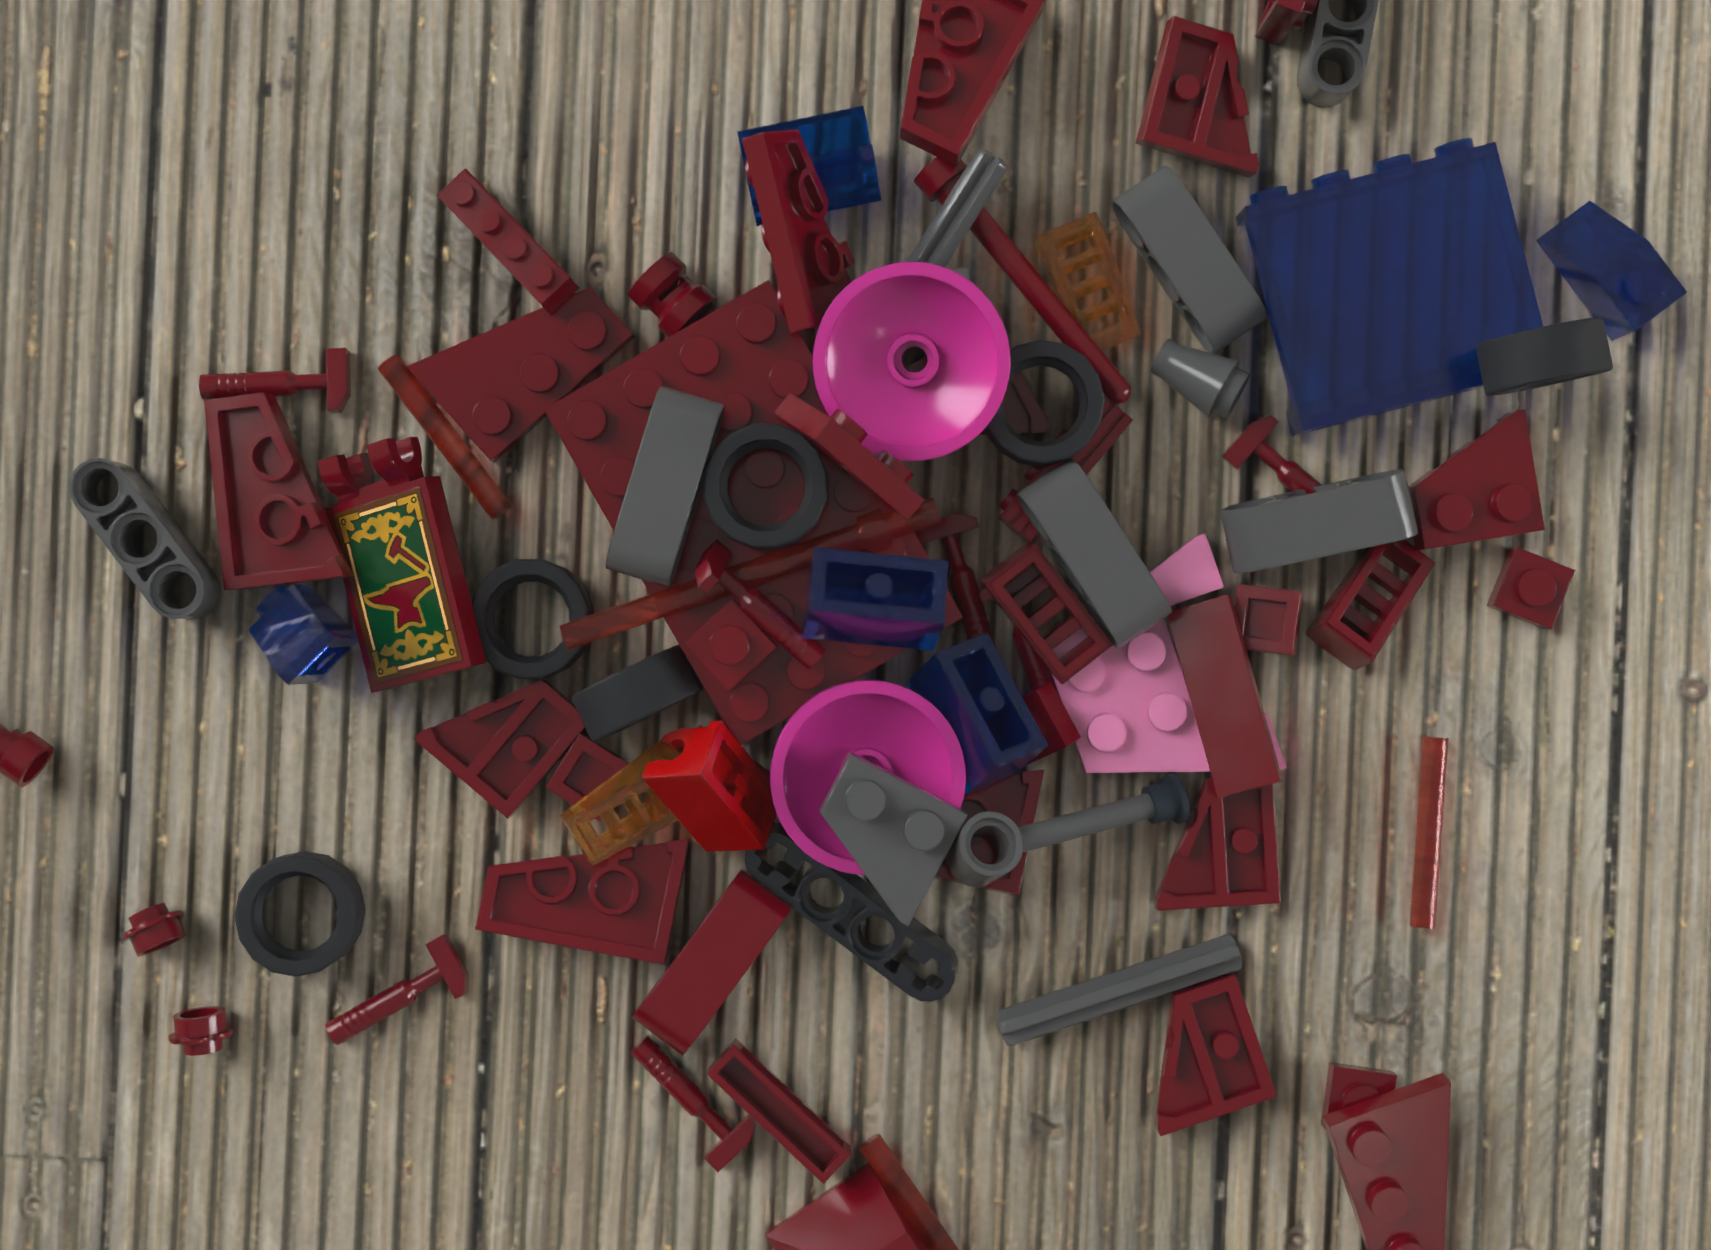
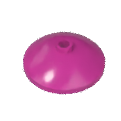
(864, 370)
(875, 722)

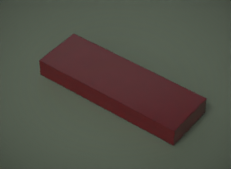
(1224, 696)

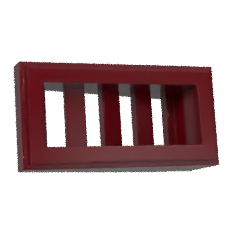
(1013, 567)
(1347, 631)

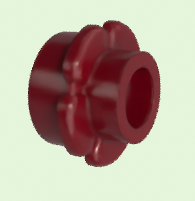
(154, 929)
(200, 1030)

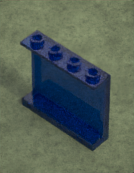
(1389, 281)

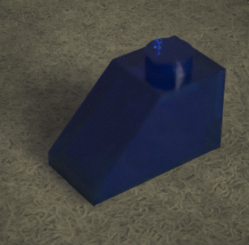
(1611, 269)
(301, 634)

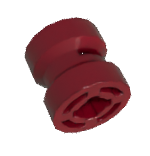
(671, 295)

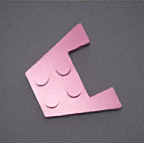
(1135, 698)

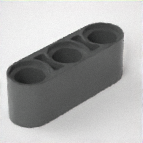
(1335, 41)
(1189, 259)
(664, 486)
(1319, 524)
(117, 528)
(1094, 553)

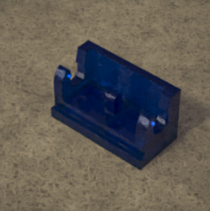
(840, 153)

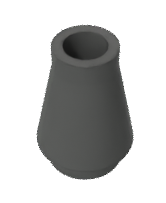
(1201, 377)

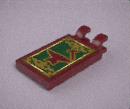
(405, 565)

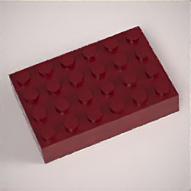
(750, 365)

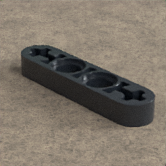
(845, 920)

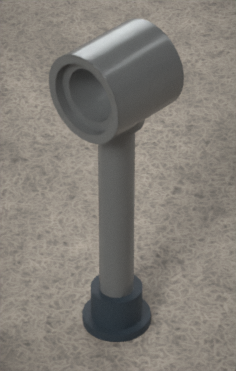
(1156, 803)

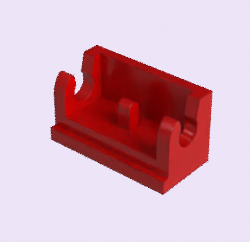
(714, 789)

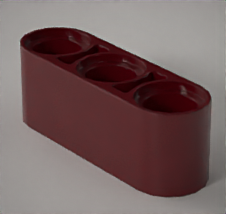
(712, 962)

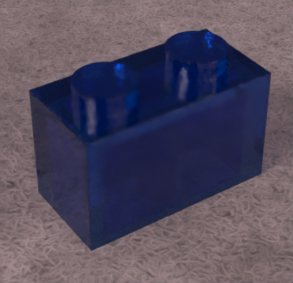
(875, 599)
(983, 709)

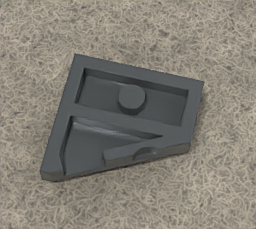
(891, 831)

